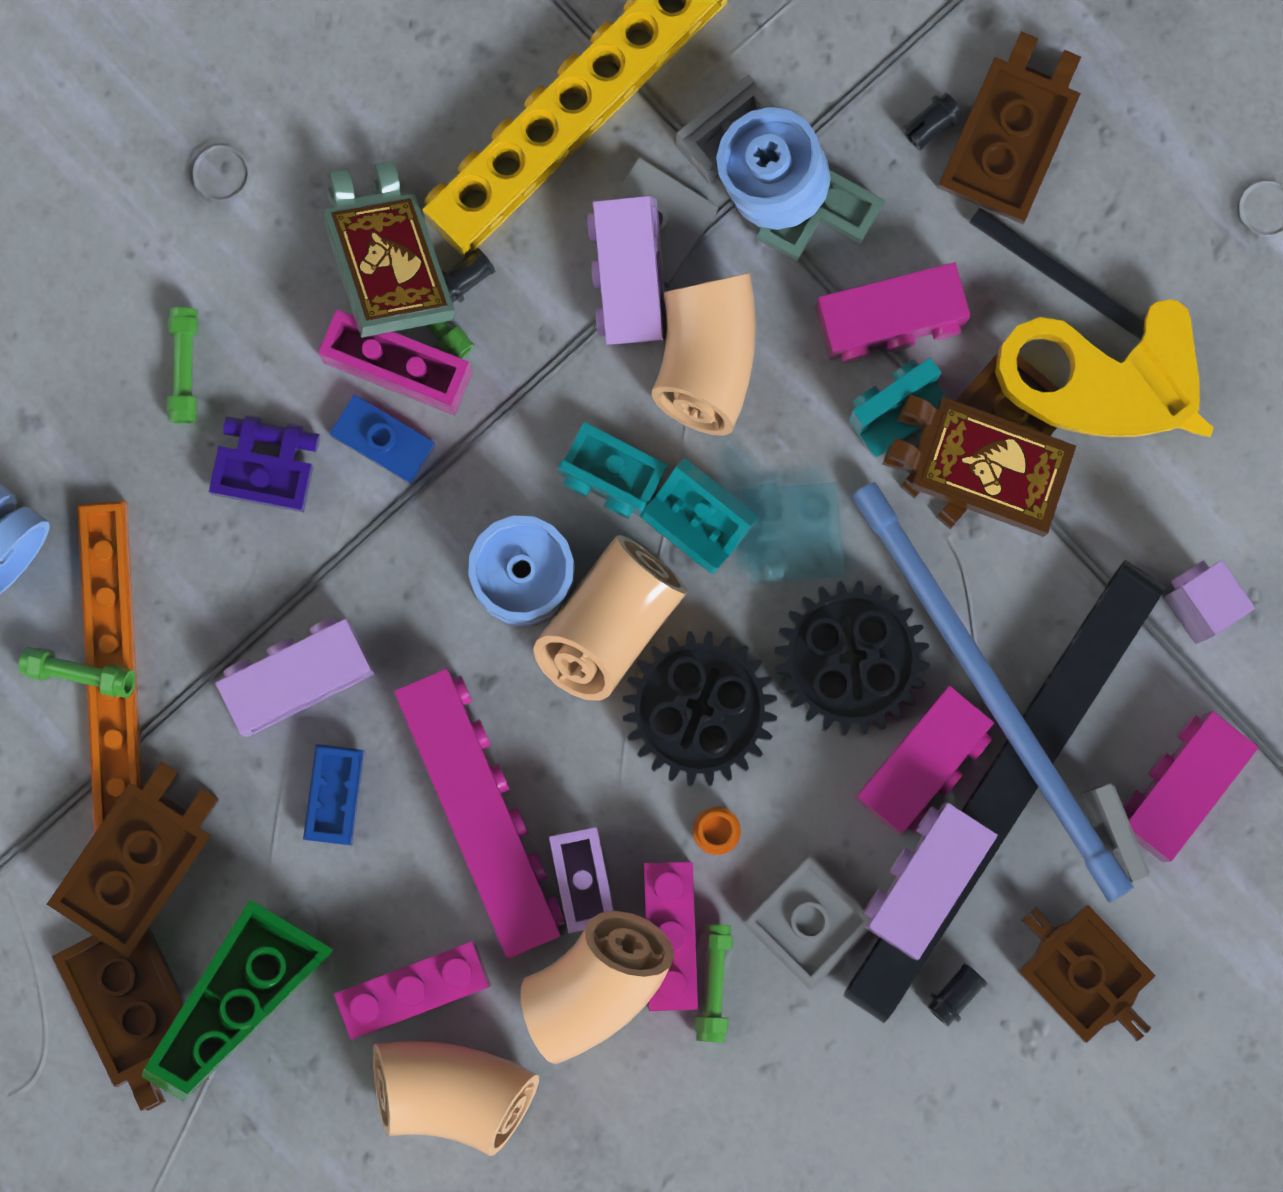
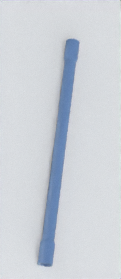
(1098, 859)

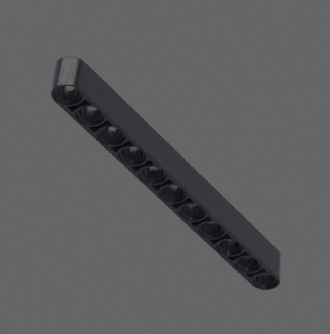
(1007, 783)

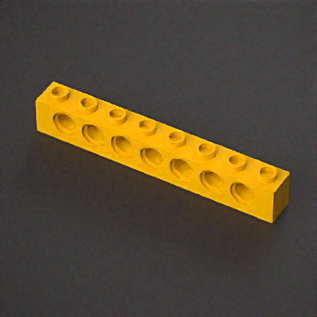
(469, 227)

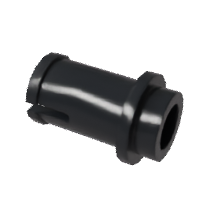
(932, 120)
(467, 274)
(956, 995)

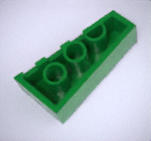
(240, 989)

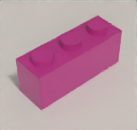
(893, 313)
(396, 364)
(926, 762)
(1187, 784)
(671, 908)
(412, 990)

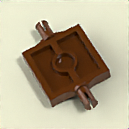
(1086, 973)

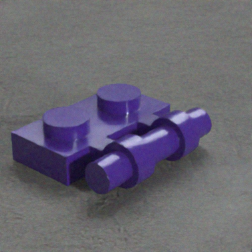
(261, 477)

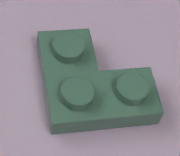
(846, 210)

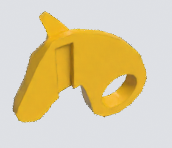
(1140, 397)

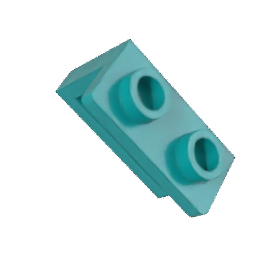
(878, 410)
(611, 471)
(699, 516)

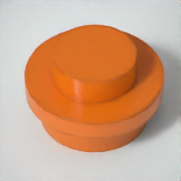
(716, 830)

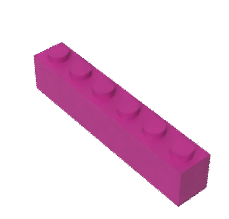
(478, 813)

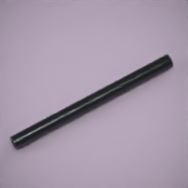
(1058, 272)

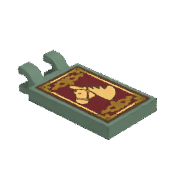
(385, 255)

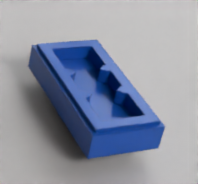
(382, 439)
(333, 794)

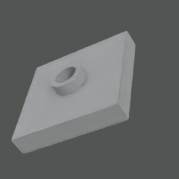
(681, 213)
(1114, 829)
(808, 921)

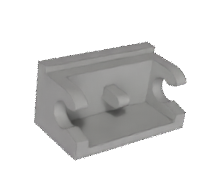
(702, 135)

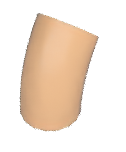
(707, 354)
(608, 620)
(595, 985)
(451, 1092)

